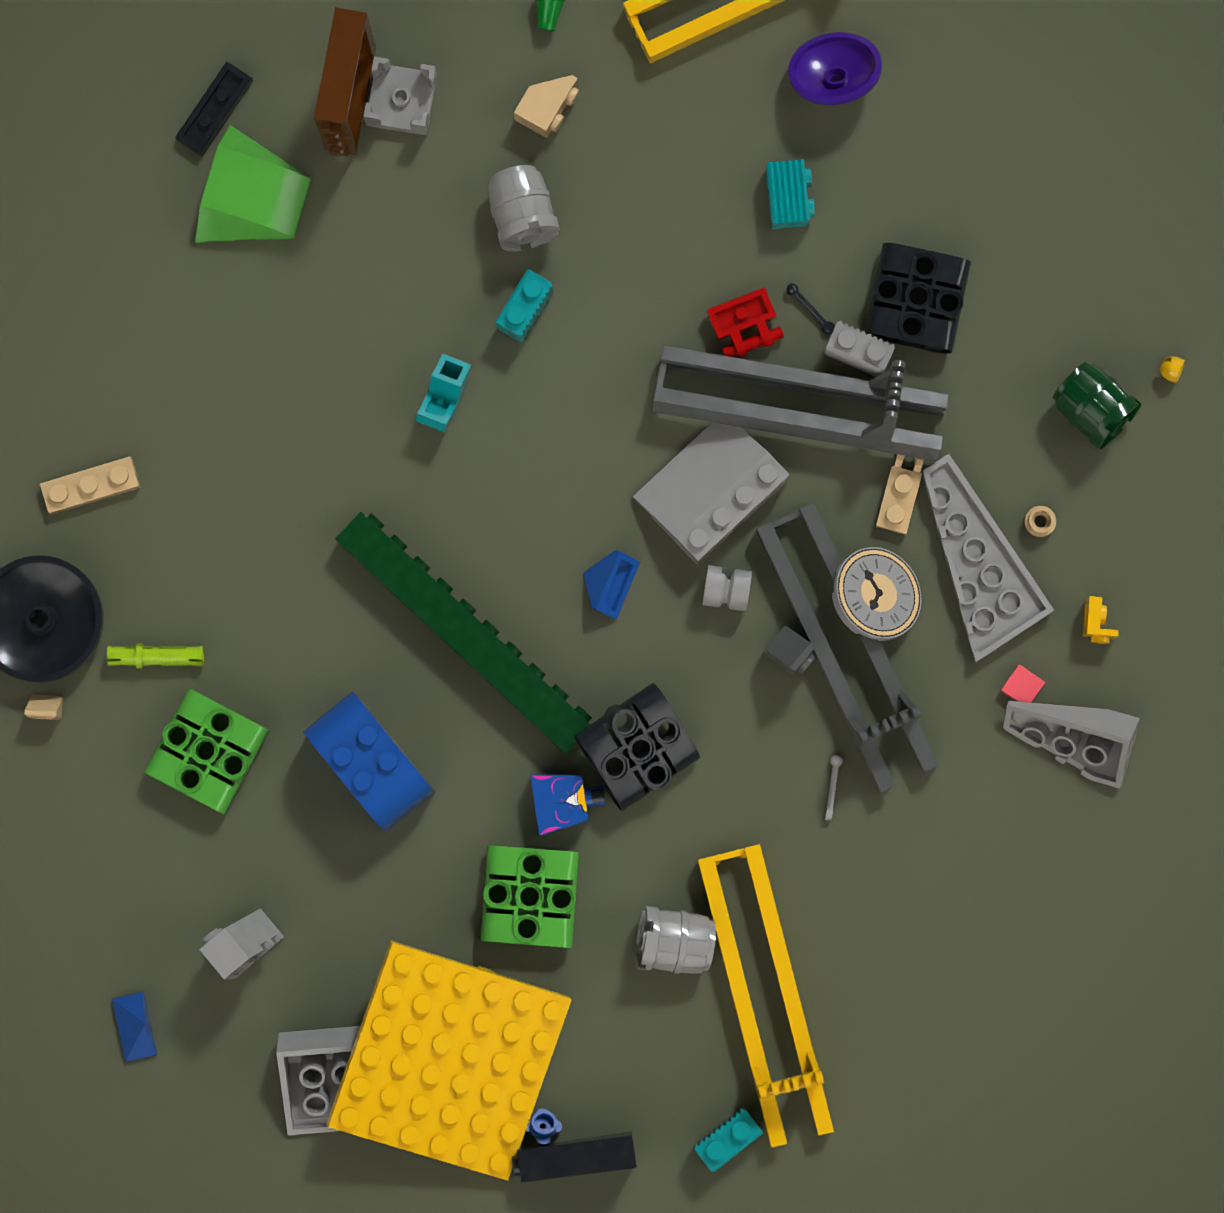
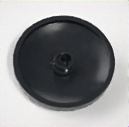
(47, 619)

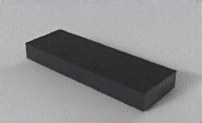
(214, 108)

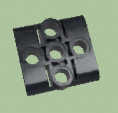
(899, 271)
(642, 723)

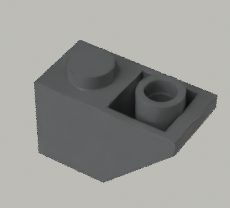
(790, 651)

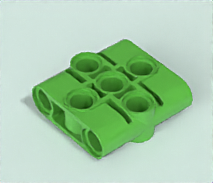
(209, 789)
(509, 862)

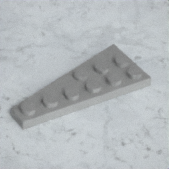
(987, 575)

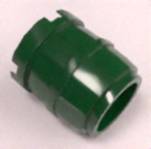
(1095, 404)

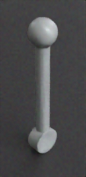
(836, 761)

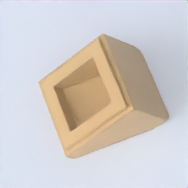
(44, 707)

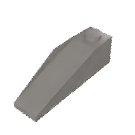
(1085, 737)

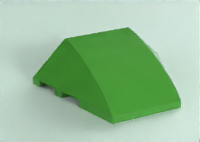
(250, 193)

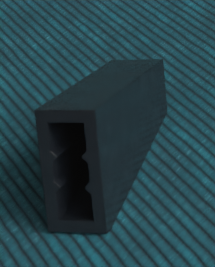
(575, 1157)

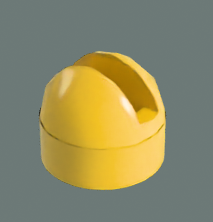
(1172, 368)

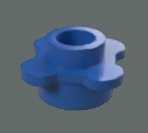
(548, 1119)

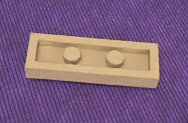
(90, 485)

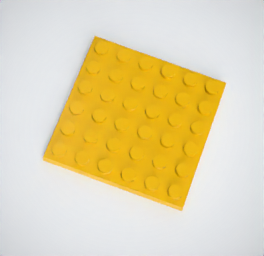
(448, 1061)

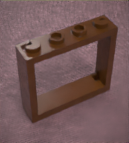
(345, 82)

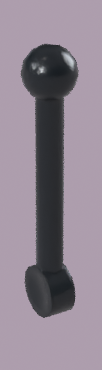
(828, 327)

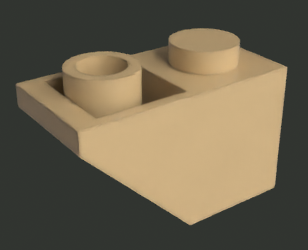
(544, 104)

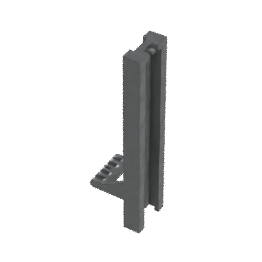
(882, 391)
(905, 710)

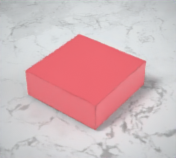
(1022, 685)

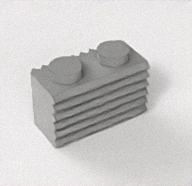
(859, 349)

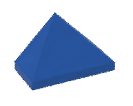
(610, 582)
(134, 1026)

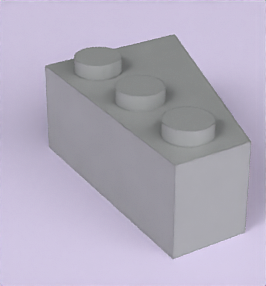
(240, 944)

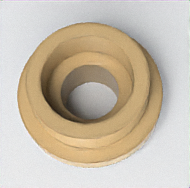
(1047, 514)

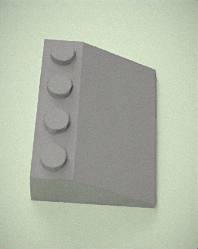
(711, 488)
(311, 1073)

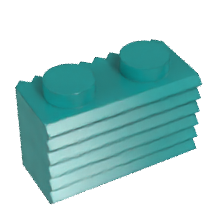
(788, 194)
(524, 306)
(727, 1139)

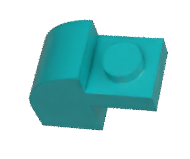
(444, 393)

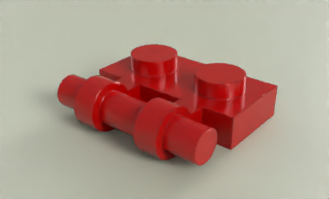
(741, 314)

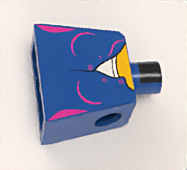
(562, 801)

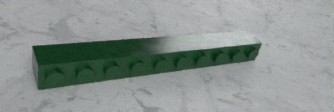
(464, 632)

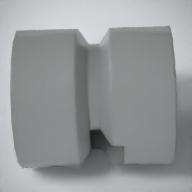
(727, 588)

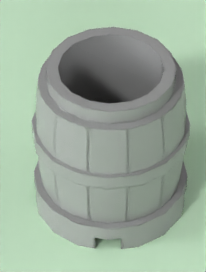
(521, 208)
(675, 941)

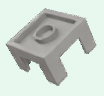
(401, 97)

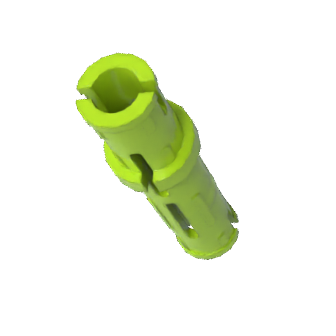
(147, 655)

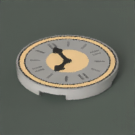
(876, 594)

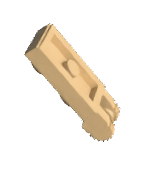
(899, 496)

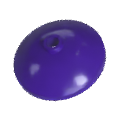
(835, 68)

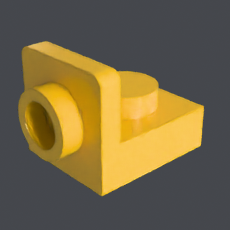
(1094, 615)

